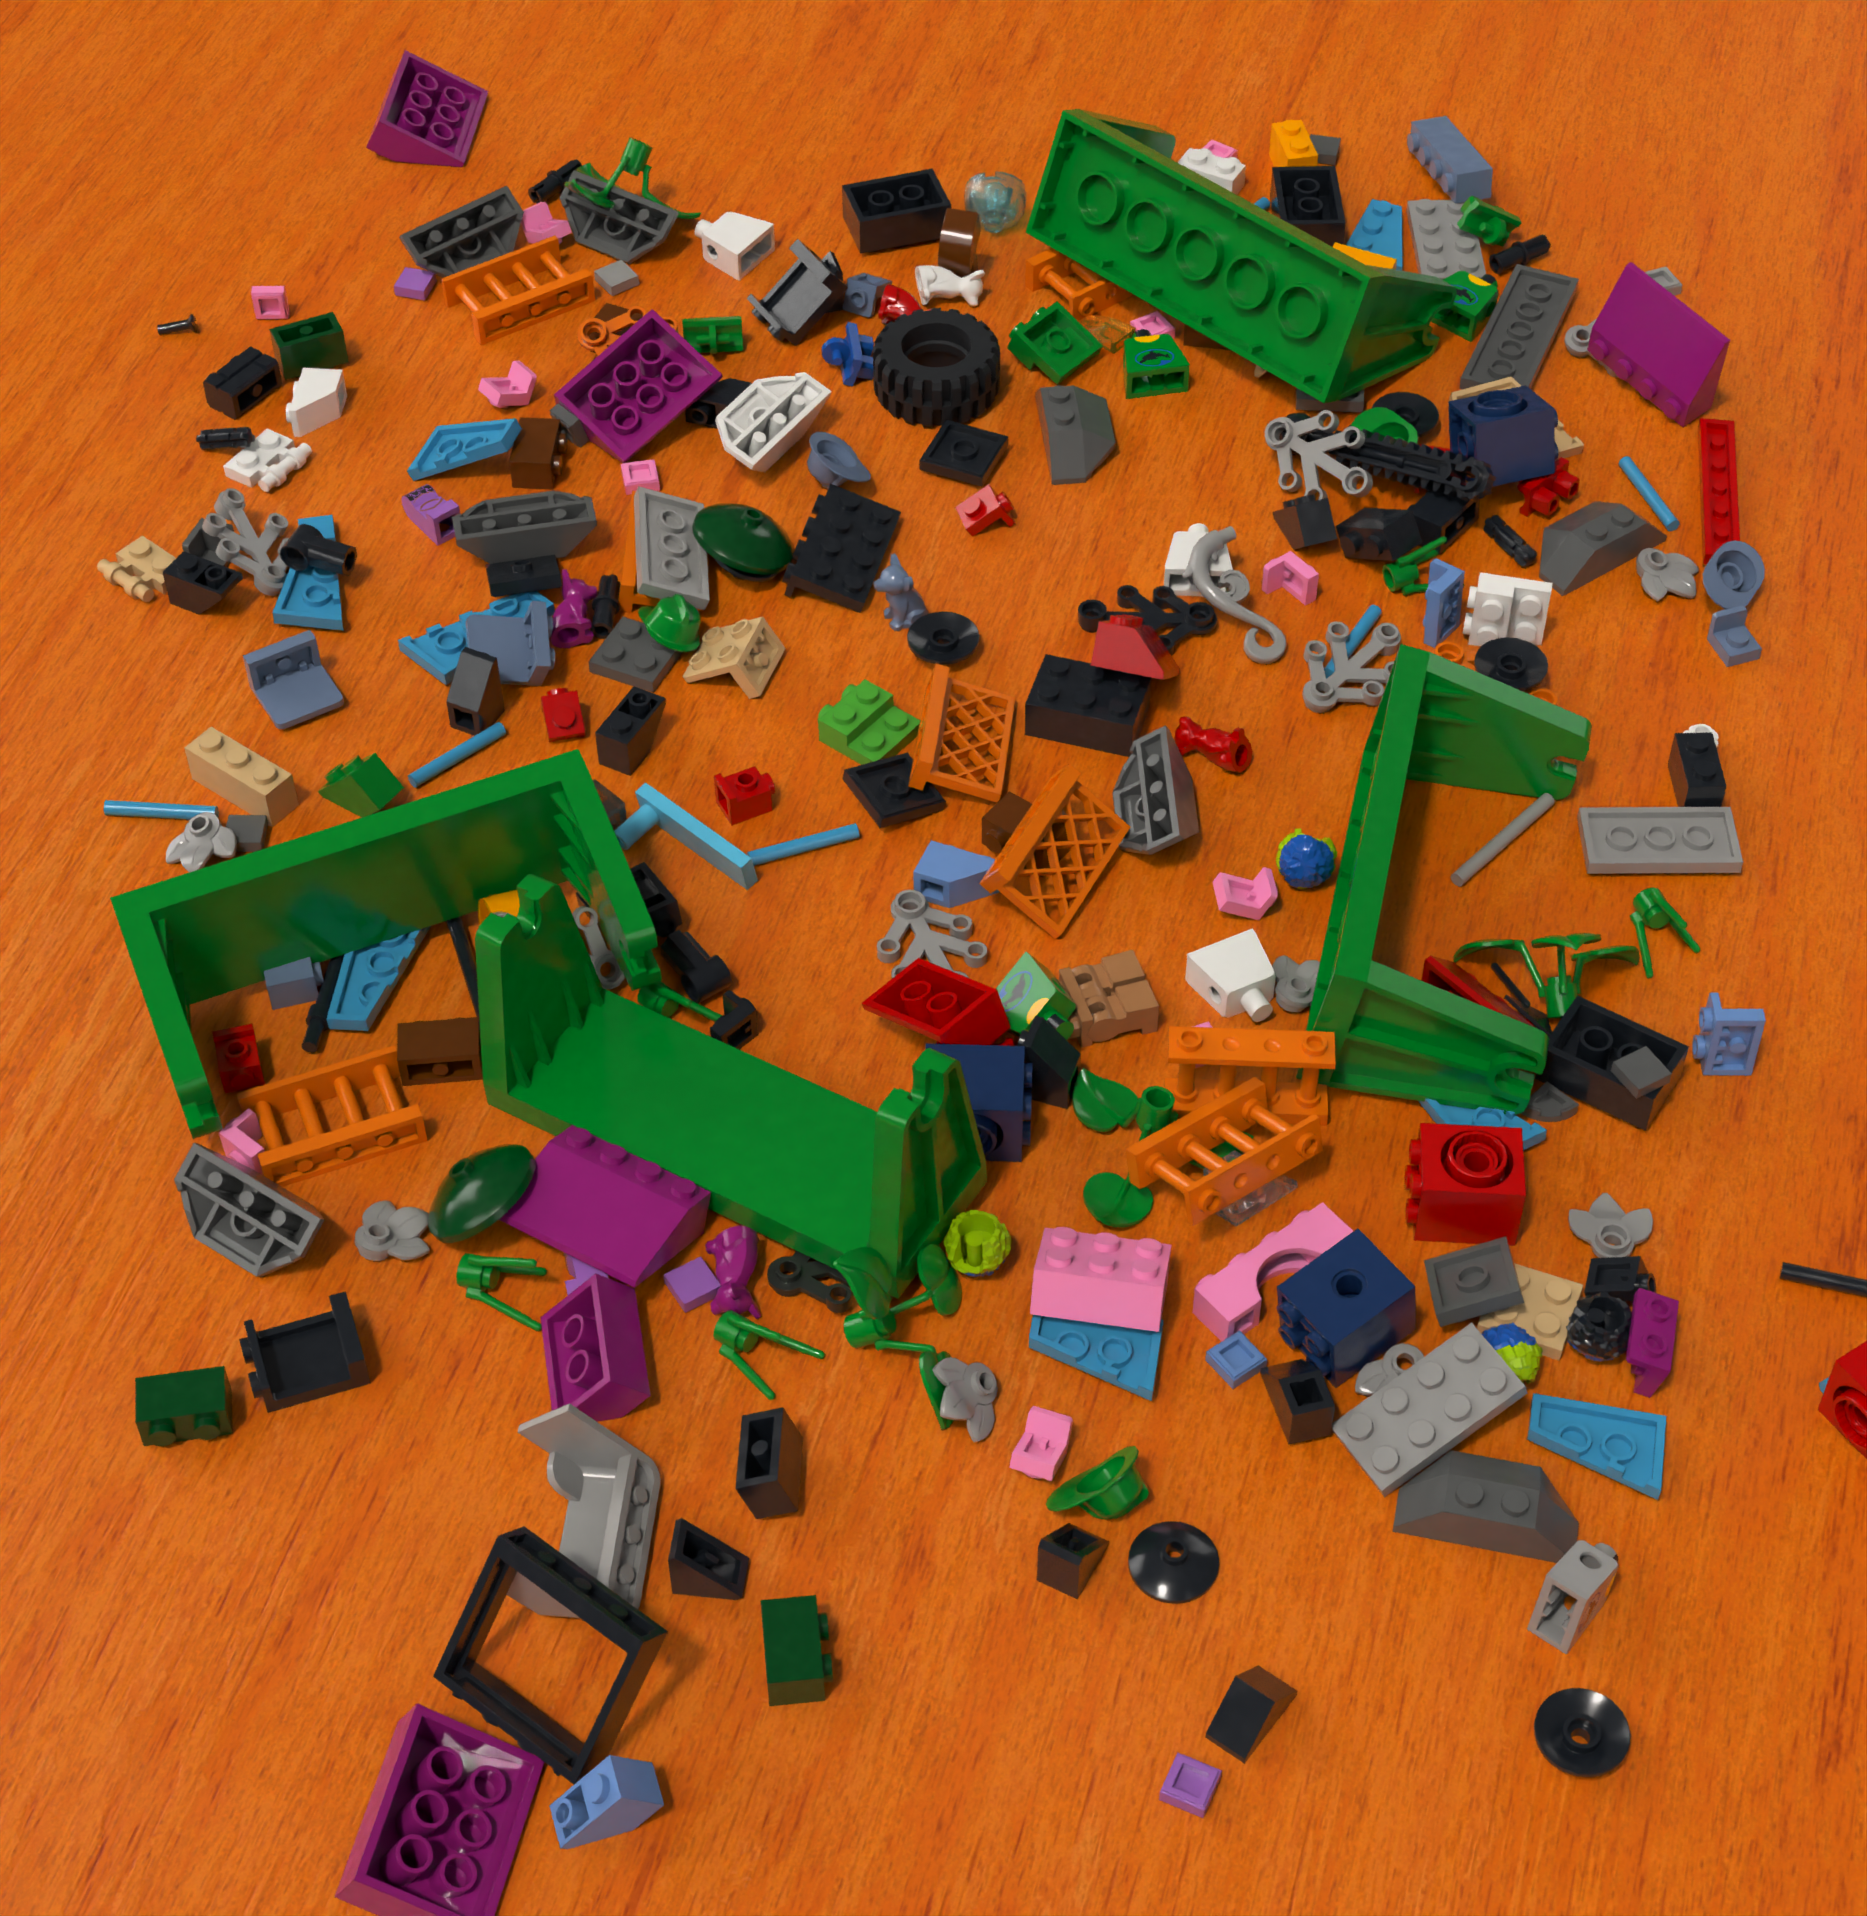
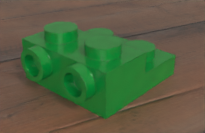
(1053, 343)

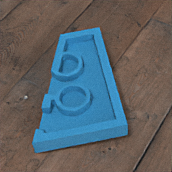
(1380, 231)
(1108, 1352)
(1603, 1438)

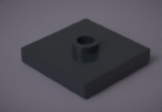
(963, 453)
(523, 575)
(886, 794)

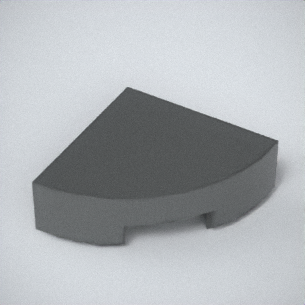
(1550, 1105)

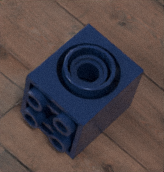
(1507, 431)
(997, 1095)
(1346, 1308)

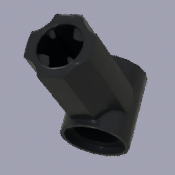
(310, 548)
(699, 973)

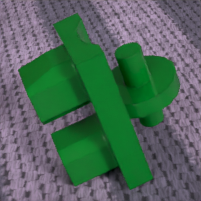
(1487, 221)
(714, 334)

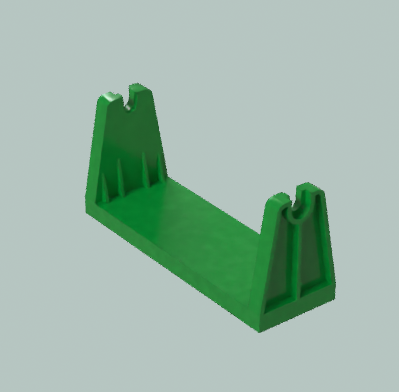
(1228, 264)
(371, 885)
(1388, 1027)
(752, 1134)

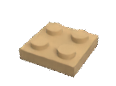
(1545, 1309)

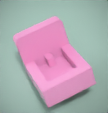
(539, 224)
(510, 390)
(1292, 575)
(1246, 896)
(240, 1140)
(1042, 1444)

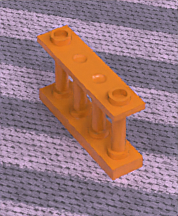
(1051, 268)
(526, 308)
(1252, 1048)
(1210, 1126)
(341, 1146)

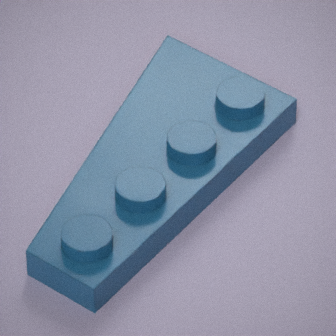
(441, 647)
(368, 980)

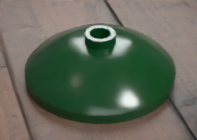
(743, 538)
(480, 1191)

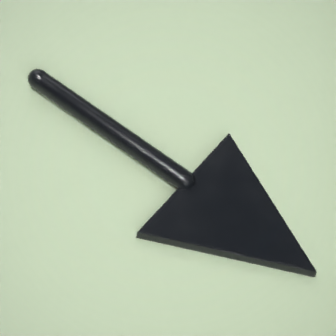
(1522, 1004)

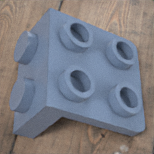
(517, 644)
(291, 680)

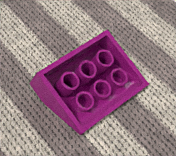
(427, 115)
(1659, 346)
(637, 387)
(609, 1206)
(440, 1821)

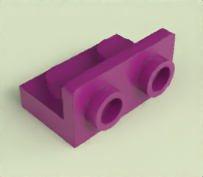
(1651, 1339)

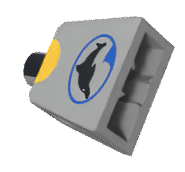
(1587, 1576)

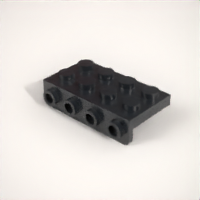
(841, 548)

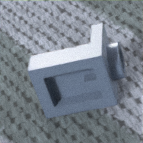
(863, 293)
(1732, 638)

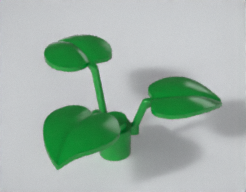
(632, 161)
(1560, 990)
(1104, 1105)
(870, 1284)

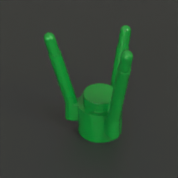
(1404, 570)
(1656, 912)
(666, 1001)
(481, 1272)
(742, 1334)

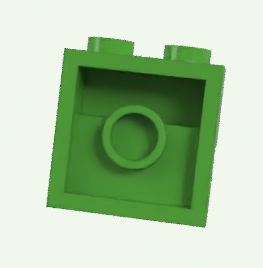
(866, 724)

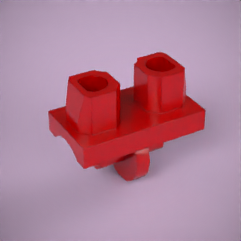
(1543, 491)

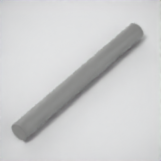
(1502, 839)

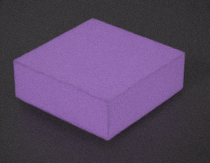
(415, 283)
(692, 1284)
(1190, 1785)

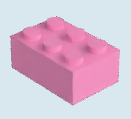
(1100, 1279)

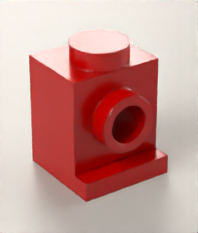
(744, 794)
(238, 1058)

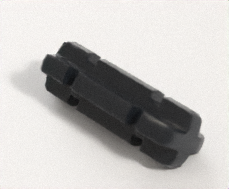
(225, 438)
(1510, 541)

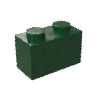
(309, 344)
(183, 1406)
(793, 1650)

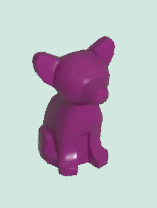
(569, 618)
(735, 1259)

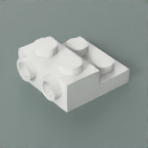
(1223, 171)
(1507, 609)

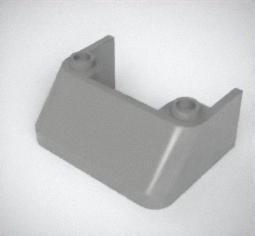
(608, 1509)

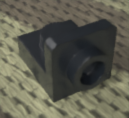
(738, 1023)
(1619, 1277)

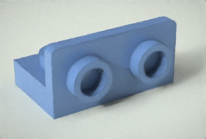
(1443, 602)
(1727, 1038)

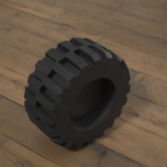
(936, 367)

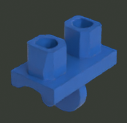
(851, 354)

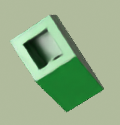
(361, 785)

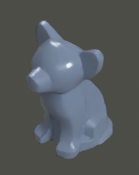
(904, 600)

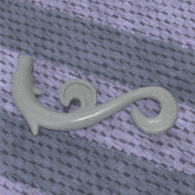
(1230, 601)

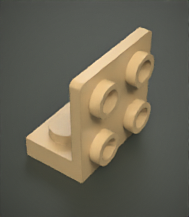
(744, 649)

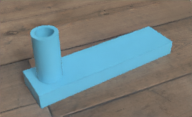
(688, 830)

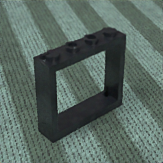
(589, 1600)

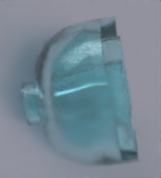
(996, 199)

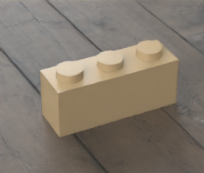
(241, 776)

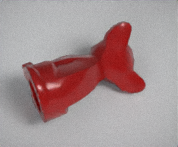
(895, 303)
(1223, 748)

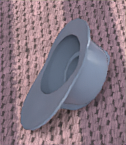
(834, 461)
(1733, 574)

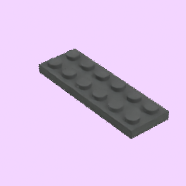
(1521, 327)

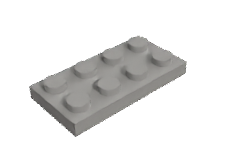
(1439, 242)
(666, 549)
(1659, 840)
(1428, 1409)

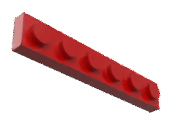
(1717, 485)

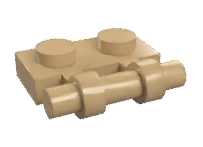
(139, 559)

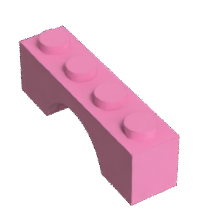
(1231, 1297)

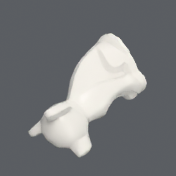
(942, 283)

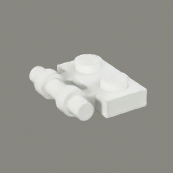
(267, 461)

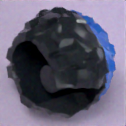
(1600, 1327)

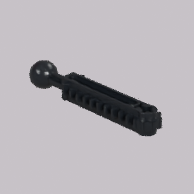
(1411, 463)

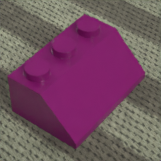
(596, 1350)

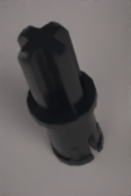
(553, 182)
(1519, 254)
(605, 606)

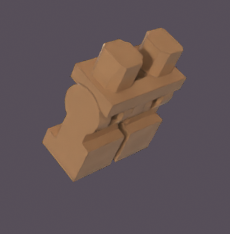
(1110, 998)

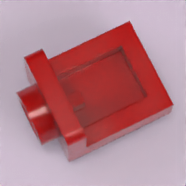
(984, 509)
(562, 714)

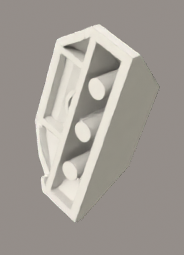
(770, 418)

